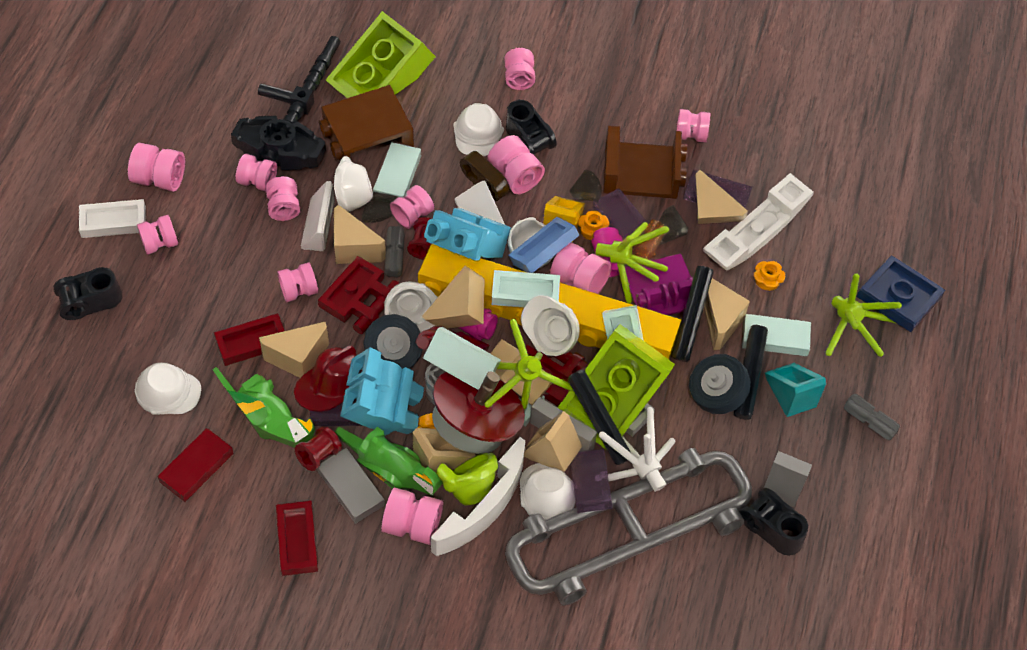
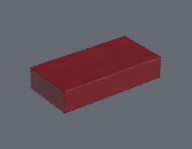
(243, 340)
(195, 465)
(296, 538)

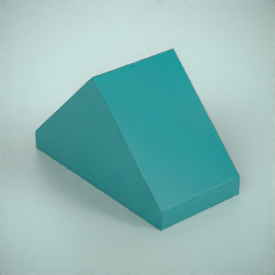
(796, 388)

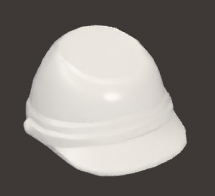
(477, 129)
(351, 185)
(411, 301)
(550, 325)
(167, 390)
(546, 491)

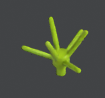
(621, 253)
(854, 312)
(525, 370)

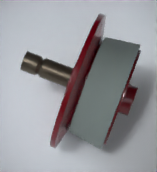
(467, 422)

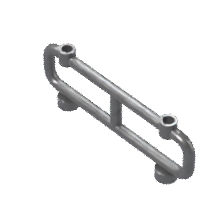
(568, 583)

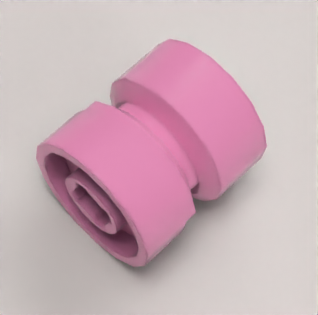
(516, 164)
(156, 166)
(580, 269)
(411, 516)

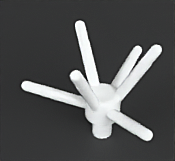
(648, 463)

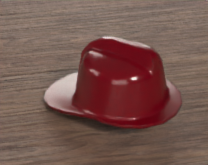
(326, 382)

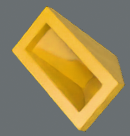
(563, 208)

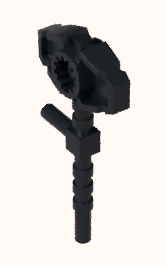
(286, 139)

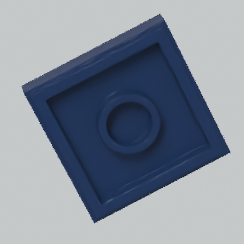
(901, 284)

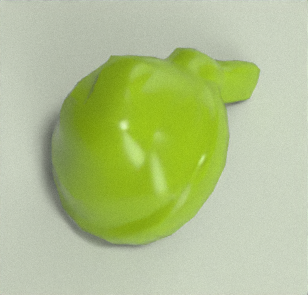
(471, 479)

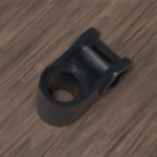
(529, 126)
(87, 293)
(770, 517)

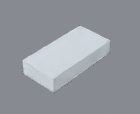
(111, 218)

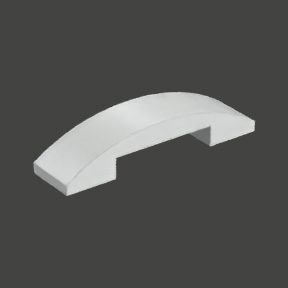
(760, 225)
(459, 531)

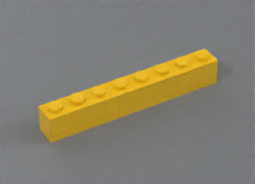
(657, 329)

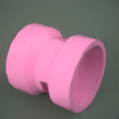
(519, 68)
(700, 125)
(255, 172)
(282, 198)
(412, 206)
(150, 236)
(297, 282)

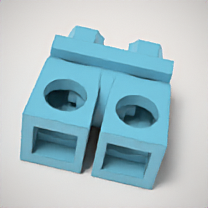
(467, 234)
(381, 394)

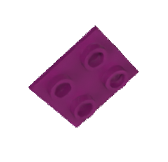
(668, 293)

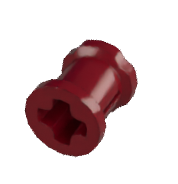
(418, 244)
(318, 448)

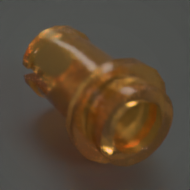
(647, 248)

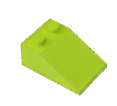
(381, 58)
(625, 377)

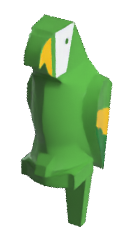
(267, 411)
(391, 462)

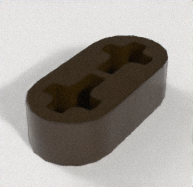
(478, 169)

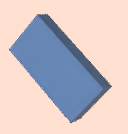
(543, 245)

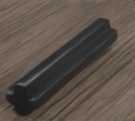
(692, 313)
(753, 363)
(597, 412)

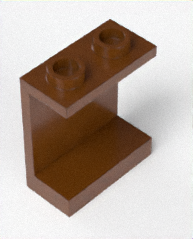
(365, 122)
(644, 168)

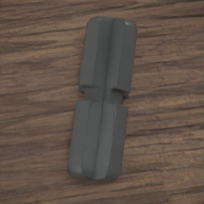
(394, 251)
(865, 412)

